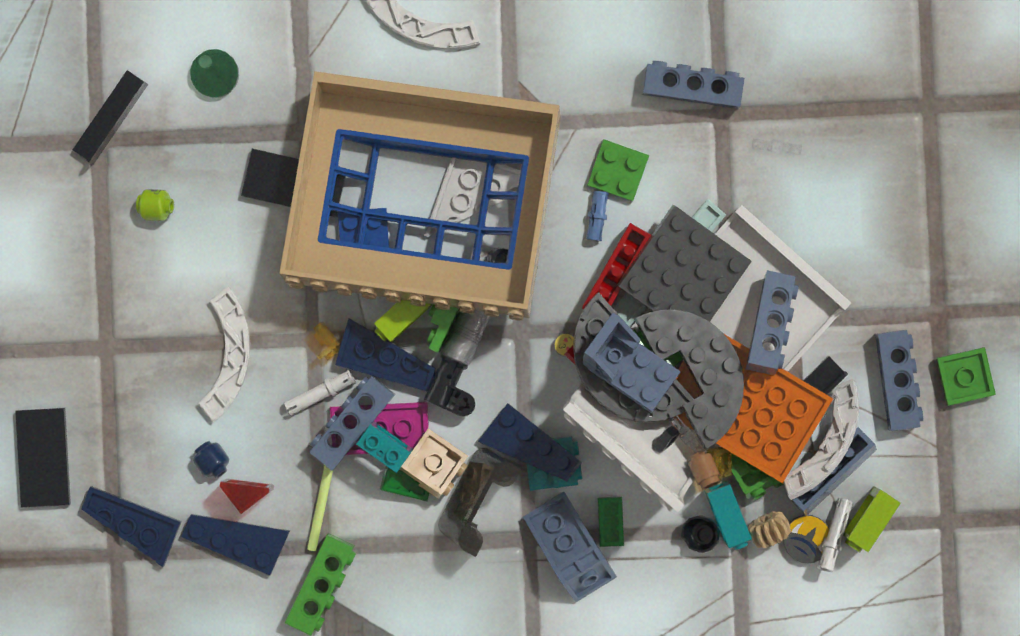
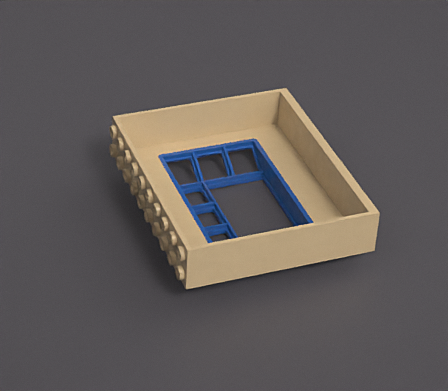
(430, 124)

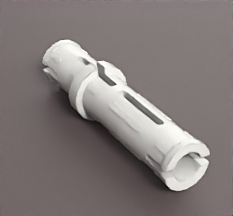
(320, 392)
(833, 541)

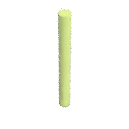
(320, 509)

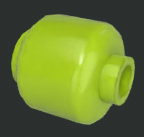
(154, 205)

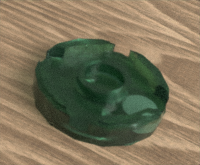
(214, 73)

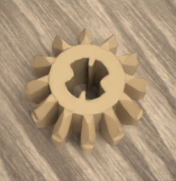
(769, 529)

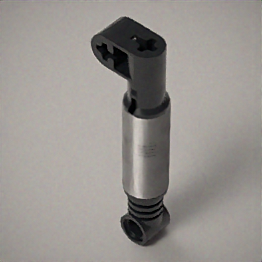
(457, 357)

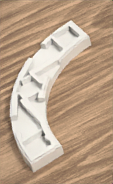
(423, 31)
(236, 355)
(833, 446)

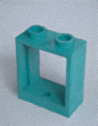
(379, 439)
(728, 515)

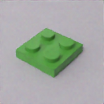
(618, 170)
(965, 376)

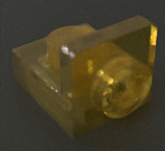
(325, 336)
(722, 460)

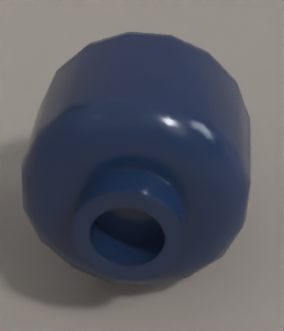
(211, 459)

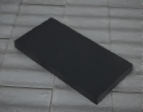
(273, 178)
(43, 457)

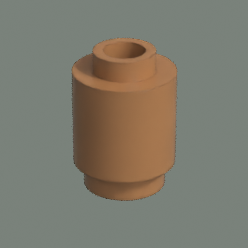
(704, 470)

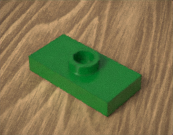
(402, 484)
(610, 521)

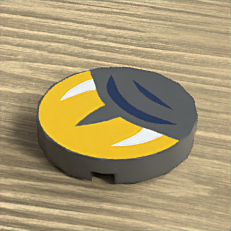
(806, 538)

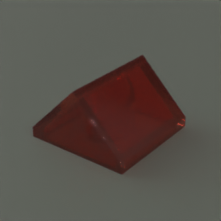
(245, 493)

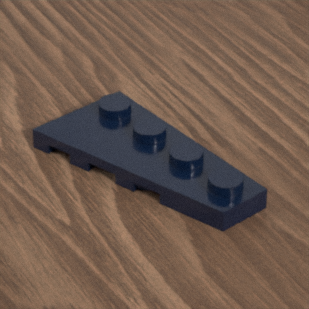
(369, 354)
(525, 441)
(142, 527)
(242, 542)

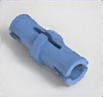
(597, 215)

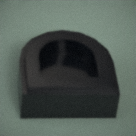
(666, 439)

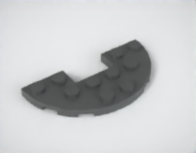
(588, 326)
(710, 362)

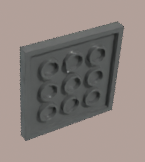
(684, 268)

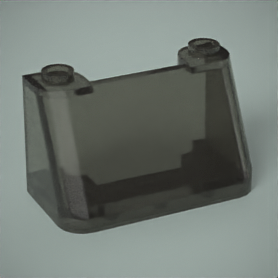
(483, 469)

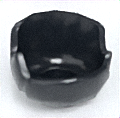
(700, 533)

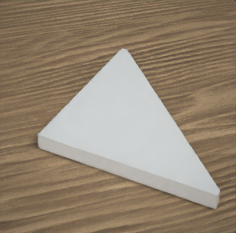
(463, 189)

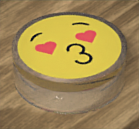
(563, 343)

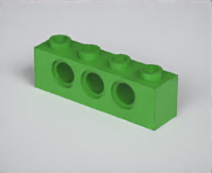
(299, 616)

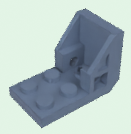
(628, 365)
(569, 547)

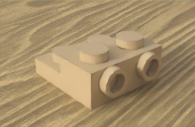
(435, 464)

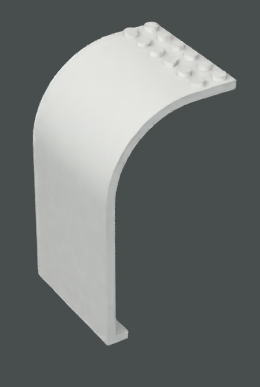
(814, 311)

